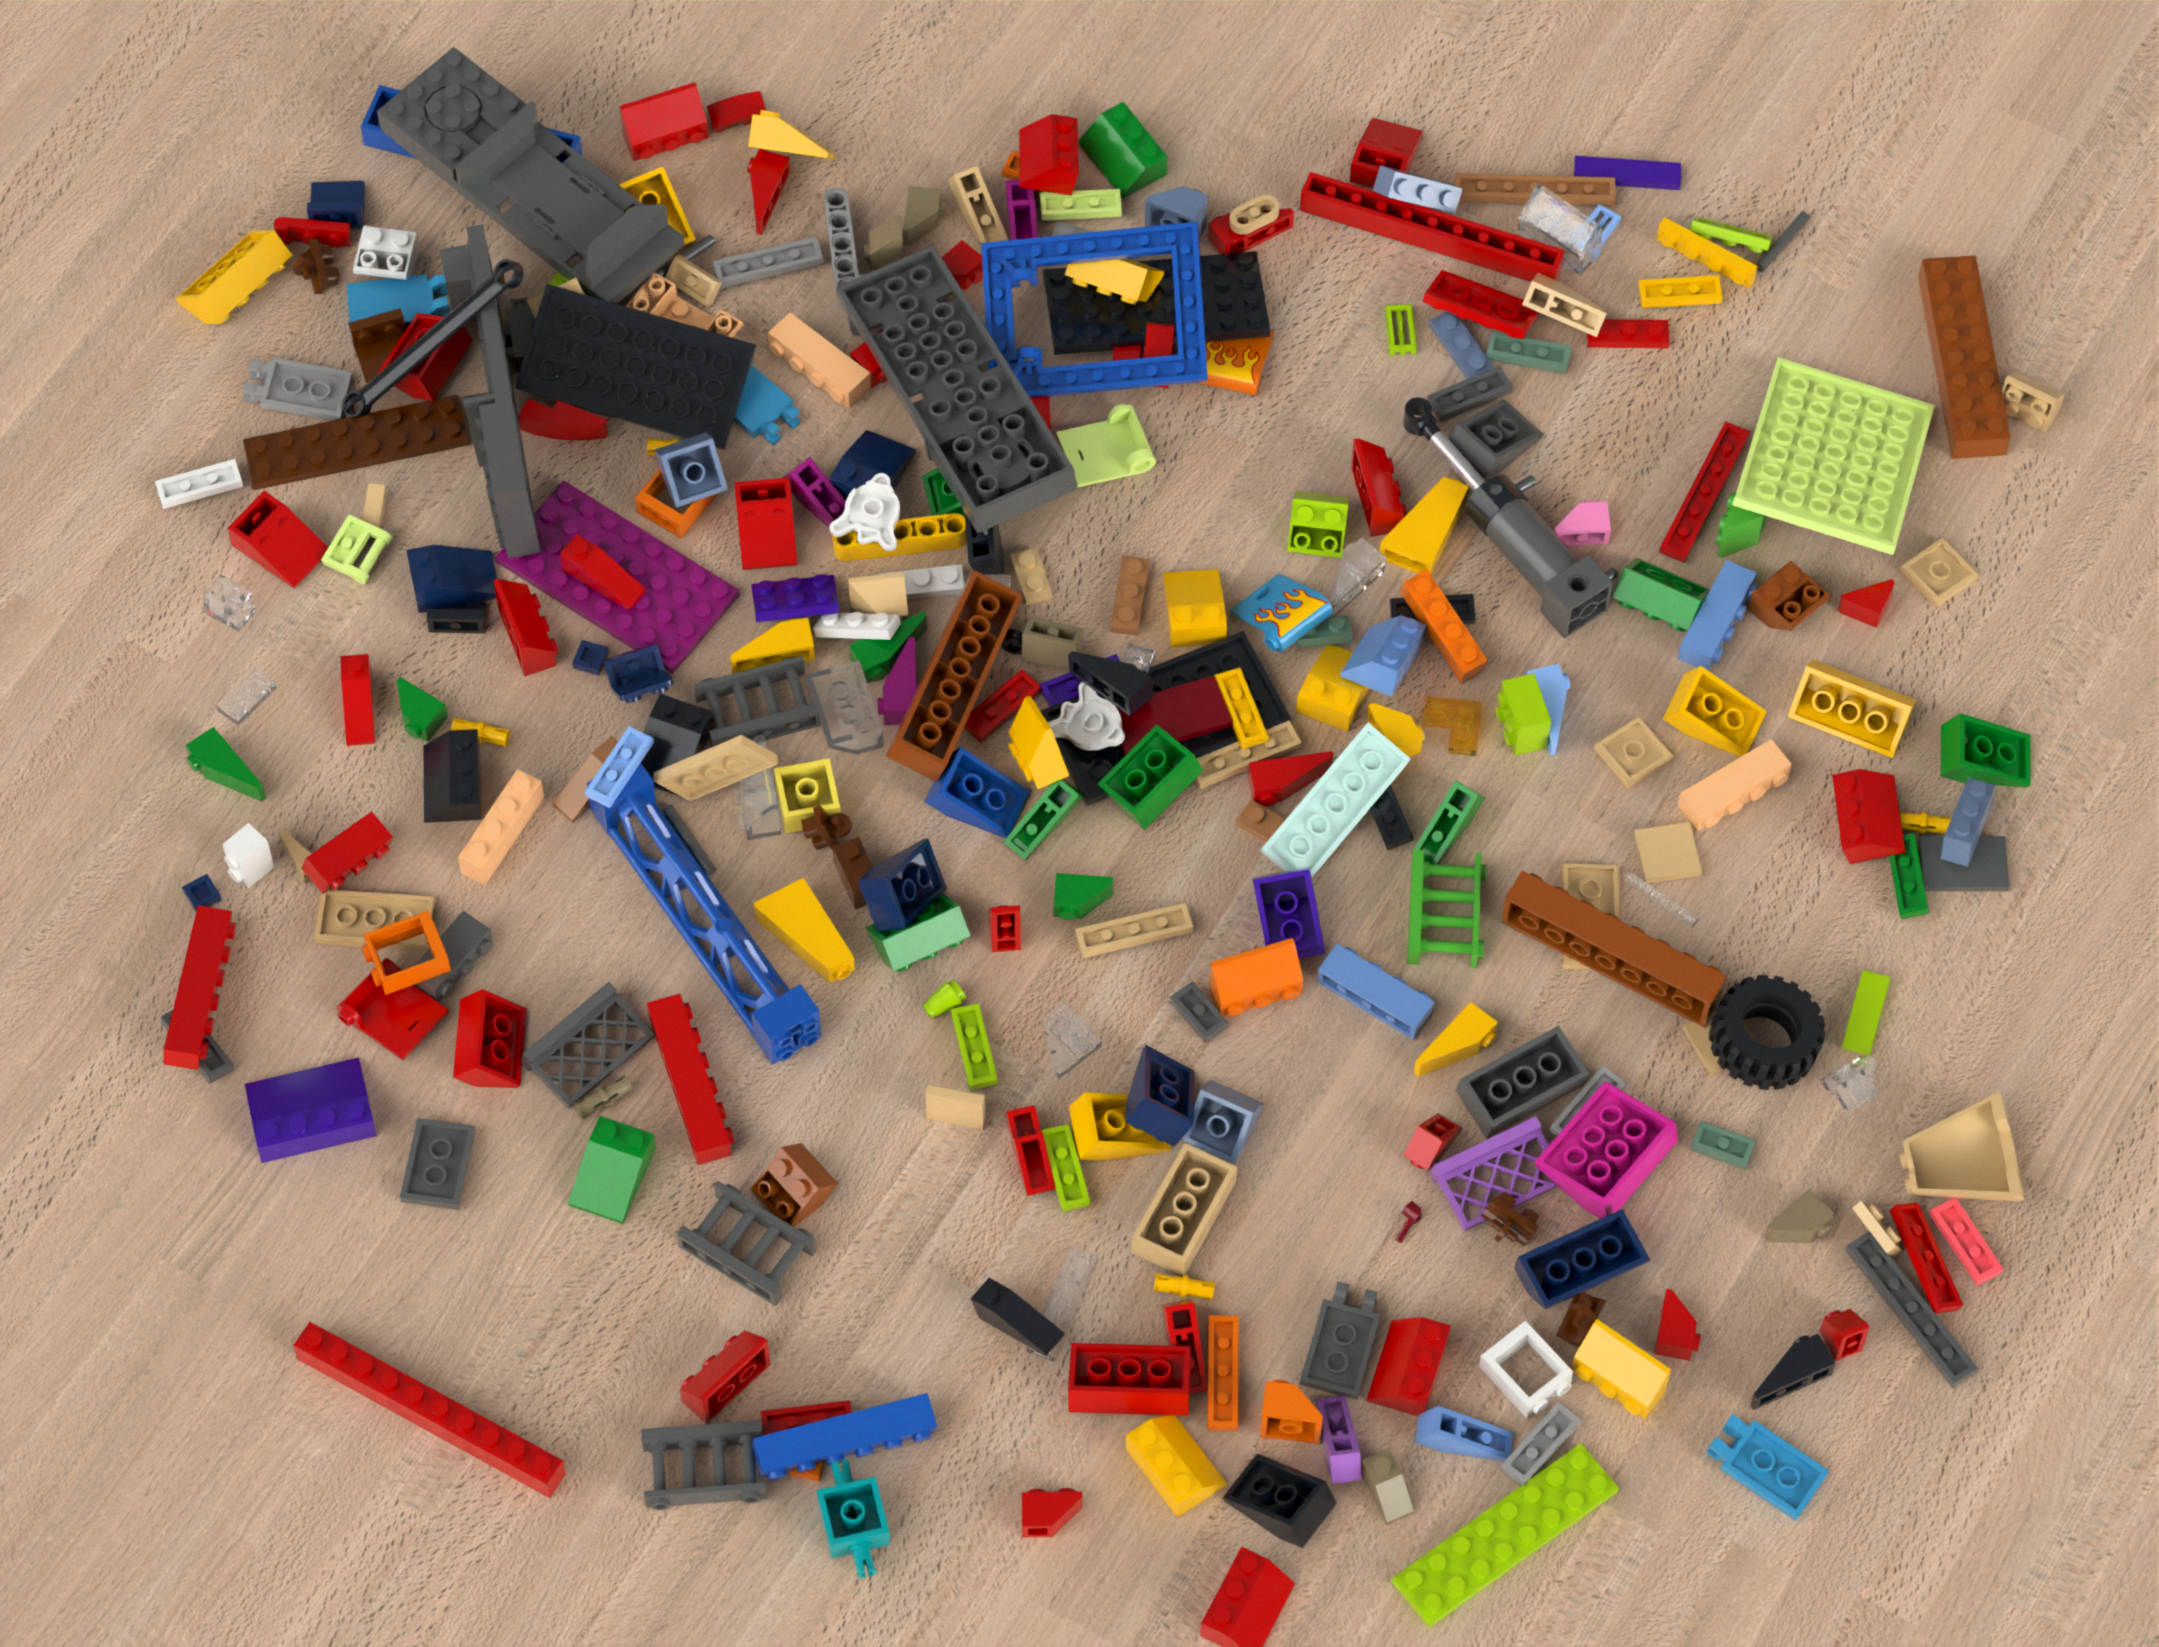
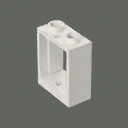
(1508, 1346)

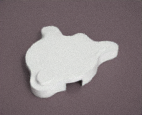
(870, 512)
(1090, 722)

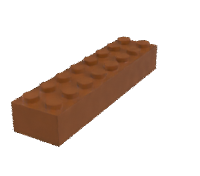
(1964, 357)
(954, 676)
(1613, 948)

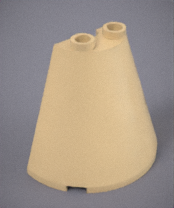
(1966, 1156)

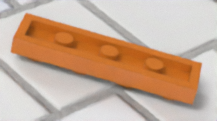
(1222, 1373)

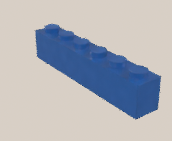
(844, 1436)

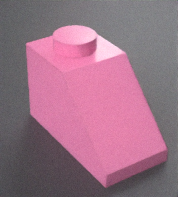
(1586, 524)

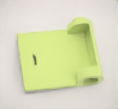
(1107, 448)

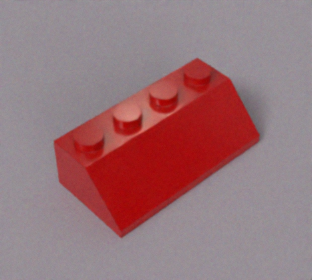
(1129, 1379)

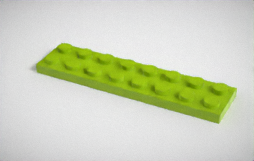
(1504, 1535)

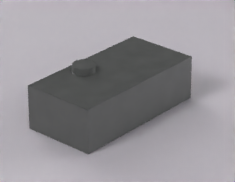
(1522, 1082)

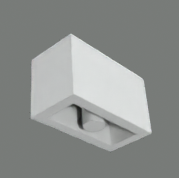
(247, 856)

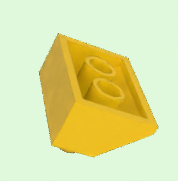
(1121, 276)
(1035, 746)
(1621, 1370)
(1173, 1463)

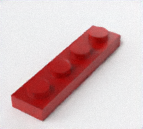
(1926, 1258)

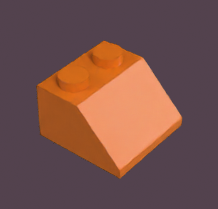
(1289, 1414)

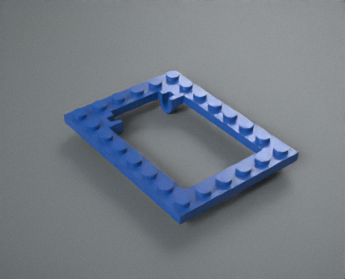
(1017, 260)

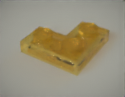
(1460, 717)

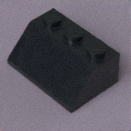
(452, 777)

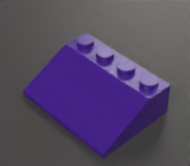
(310, 1110)

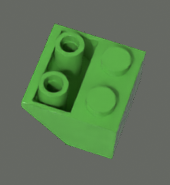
(1738, 529)

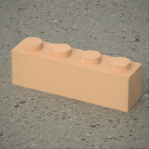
(819, 360)
(1734, 785)
(501, 827)

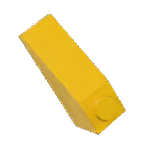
(783, 640)
(1460, 1040)

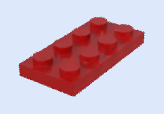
(1480, 304)

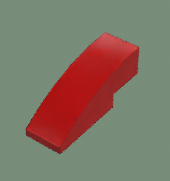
(561, 422)
(1030, 1150)

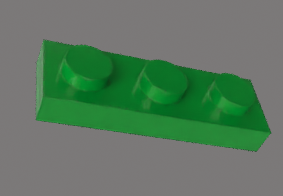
(1909, 880)

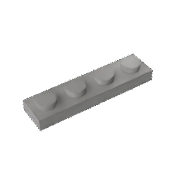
(768, 262)

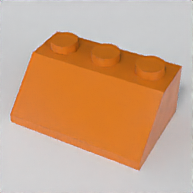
(1256, 978)

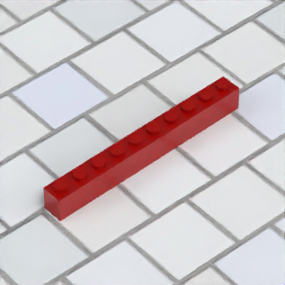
(1429, 229)
(429, 1409)

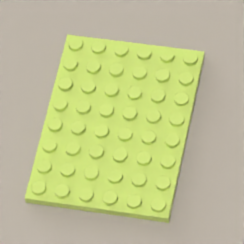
(1834, 455)

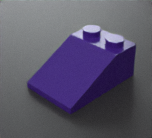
(1290, 910)

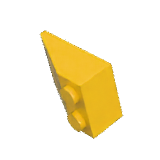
(780, 135)
(656, 189)
(1194, 607)
(1326, 694)
(1714, 712)
(1104, 1133)

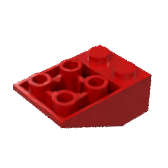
(1383, 145)
(765, 523)
(276, 539)

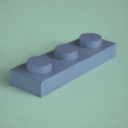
(1460, 344)

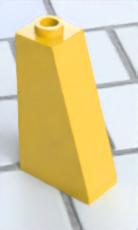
(1425, 530)
(805, 928)

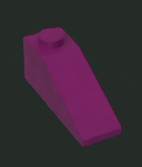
(815, 491)
(899, 686)

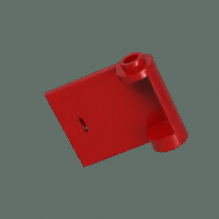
(394, 1019)

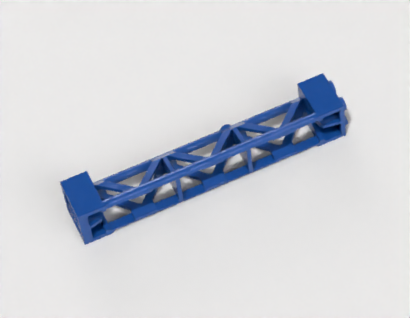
(783, 1016)

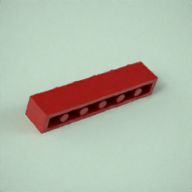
(198, 988)
(689, 1078)

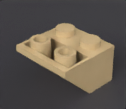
(2031, 400)

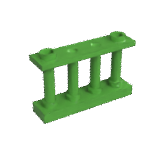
(1420, 920)

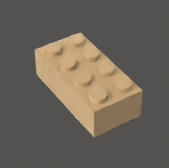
(1184, 1210)

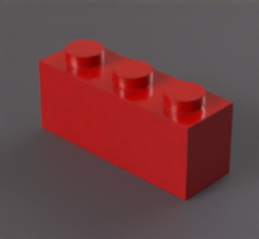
(348, 853)

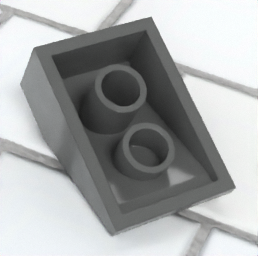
(1494, 438)

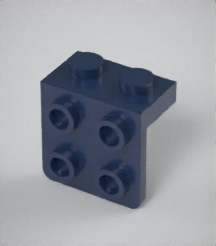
(637, 673)

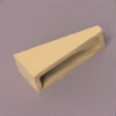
(375, 504)
(296, 852)

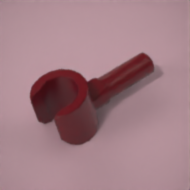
(1413, 1213)

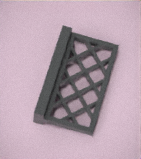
(566, 1033)

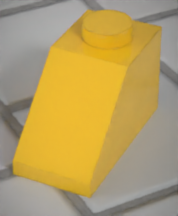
(1397, 728)

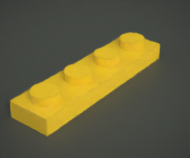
(1706, 252)

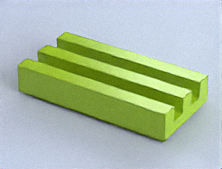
(1402, 347)

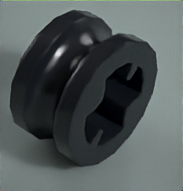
(1013, 642)

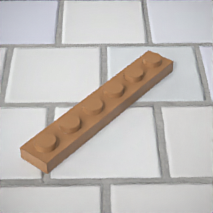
(1518, 188)

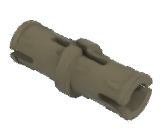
(603, 1097)

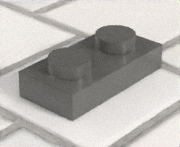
(1199, 1012)

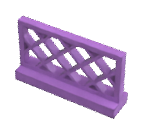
(1480, 1156)

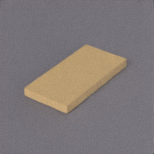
(715, 768)
(1594, 884)
(350, 914)

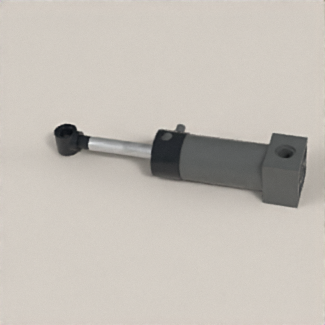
(1569, 587)

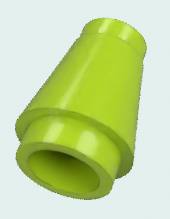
(944, 999)

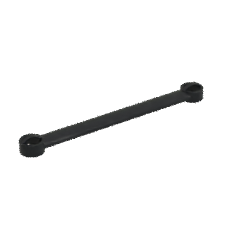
(433, 338)

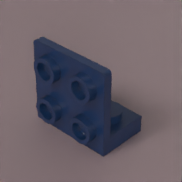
(338, 202)

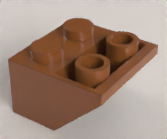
(1787, 598)
(794, 1184)

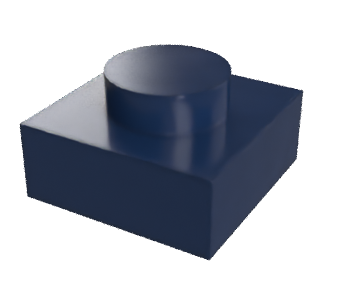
(590, 657)
(201, 892)

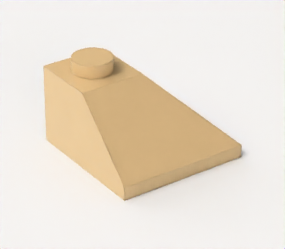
(879, 594)

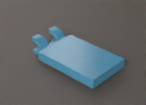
(410, 295)
(762, 405)
(1768, 1466)

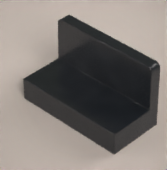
(458, 619)

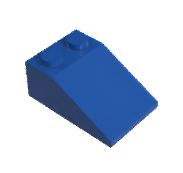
(977, 794)

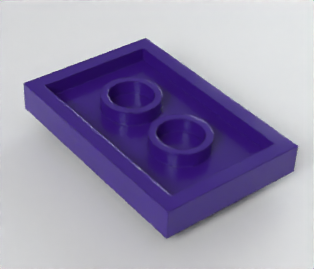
(795, 598)

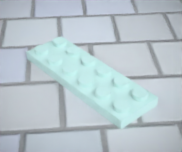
(1336, 802)

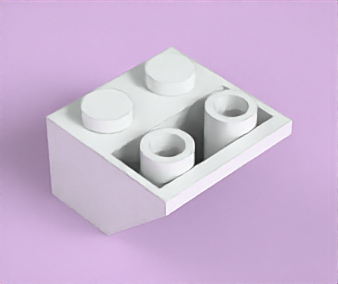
(387, 253)

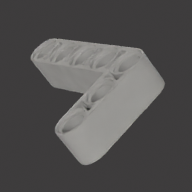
(840, 238)

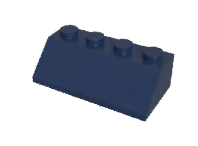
(1581, 1260)

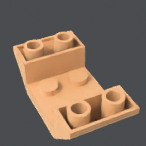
(660, 298)

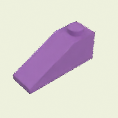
(1339, 1440)

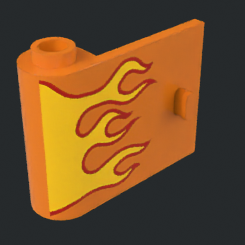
(1237, 363)

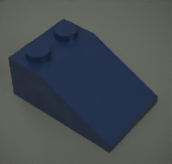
(868, 457)
(451, 576)
(902, 886)
(1161, 1097)

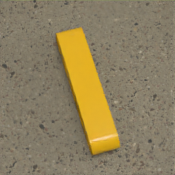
(913, 541)

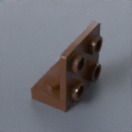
(375, 339)

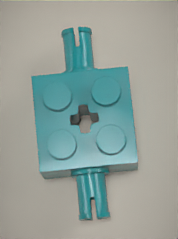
(850, 1535)

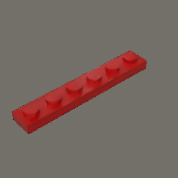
(1704, 492)

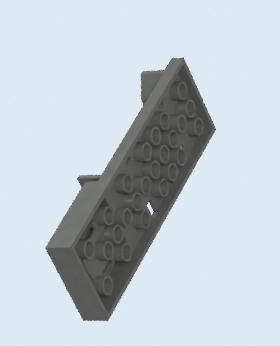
(497, 150)
(494, 413)
(972, 421)

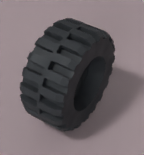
(1754, 1061)

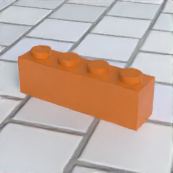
(1443, 626)

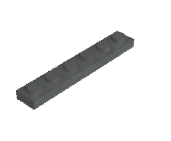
(1911, 1309)

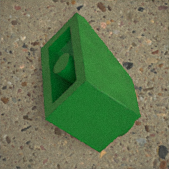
(420, 711)
(1080, 894)

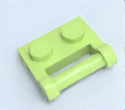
(349, 544)

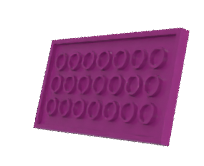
(680, 595)

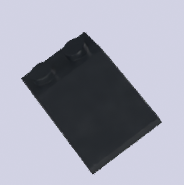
(677, 733)
(1281, 1499)

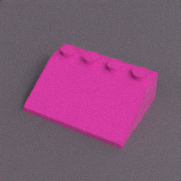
(1607, 1150)

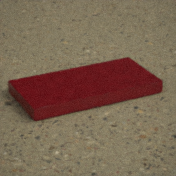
(1180, 711)

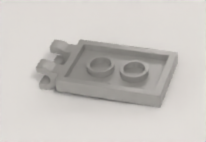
(298, 388)

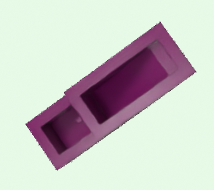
(1020, 211)

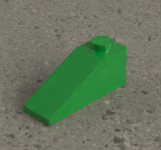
(879, 655)
(222, 765)
(1043, 818)
(1449, 822)

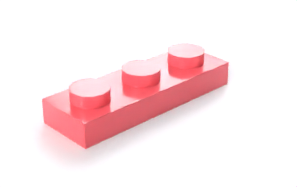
(1966, 1241)

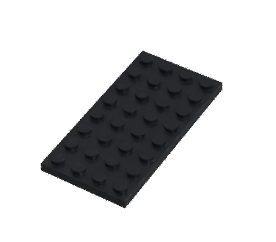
(1094, 321)
(635, 366)
(1229, 653)

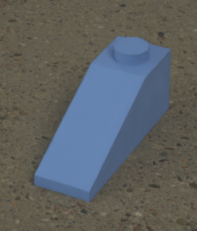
(1462, 1435)

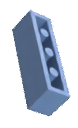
(1717, 616)
(1375, 991)

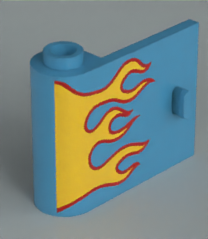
(1283, 611)

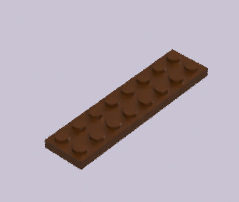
(356, 442)

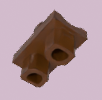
(312, 266)
(826, 829)
(1509, 1221)
(1580, 1318)

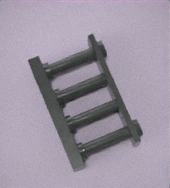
(772, 726)
(744, 1270)
(689, 1439)

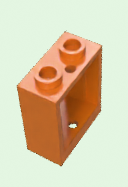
(663, 515)
(399, 932)

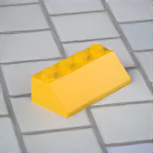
(235, 276)
(1851, 708)

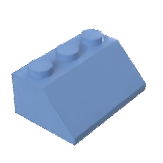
(1385, 654)

